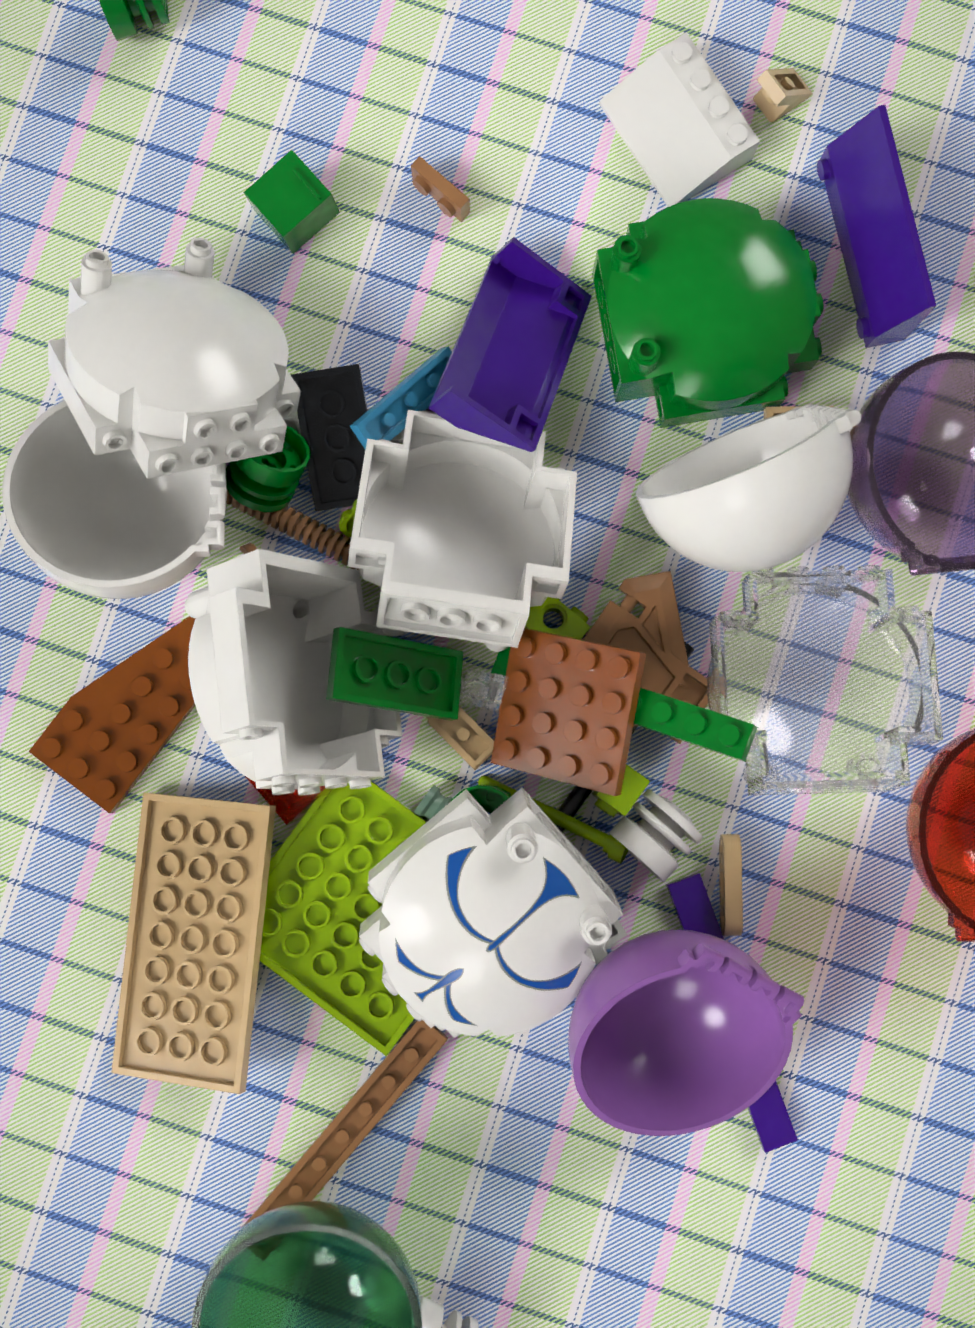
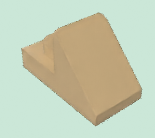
(780, 92)

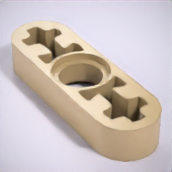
(730, 884)

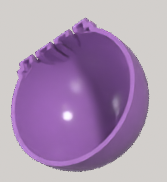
(678, 1033)

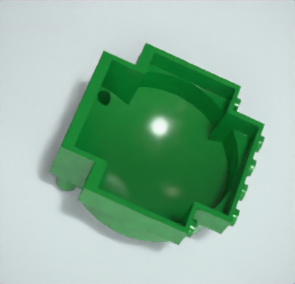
(707, 310)

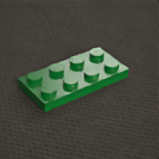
(394, 674)

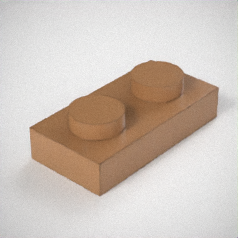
(448, 197)

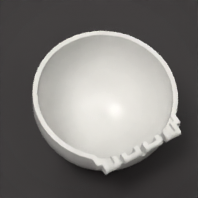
(755, 491)
(99, 517)

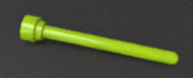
(610, 845)

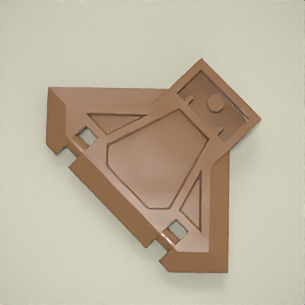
(654, 633)

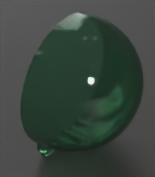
(310, 1270)

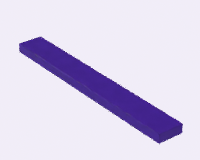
(696, 914)

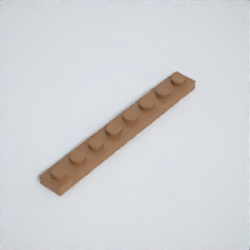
(356, 1118)

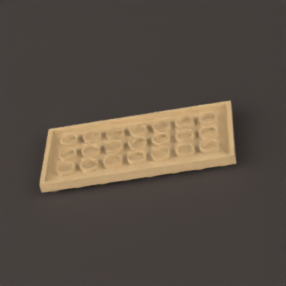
(194, 942)

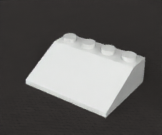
(680, 122)

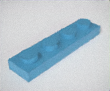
(414, 393)

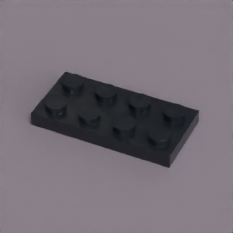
(326, 409)

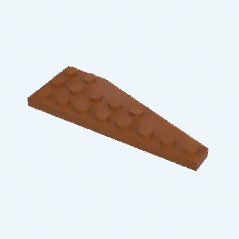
(121, 720)

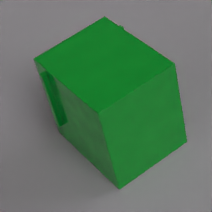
(292, 201)

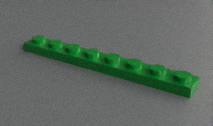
(681, 720)

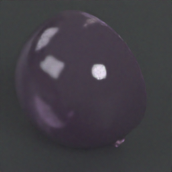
(918, 464)

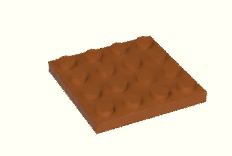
(569, 710)

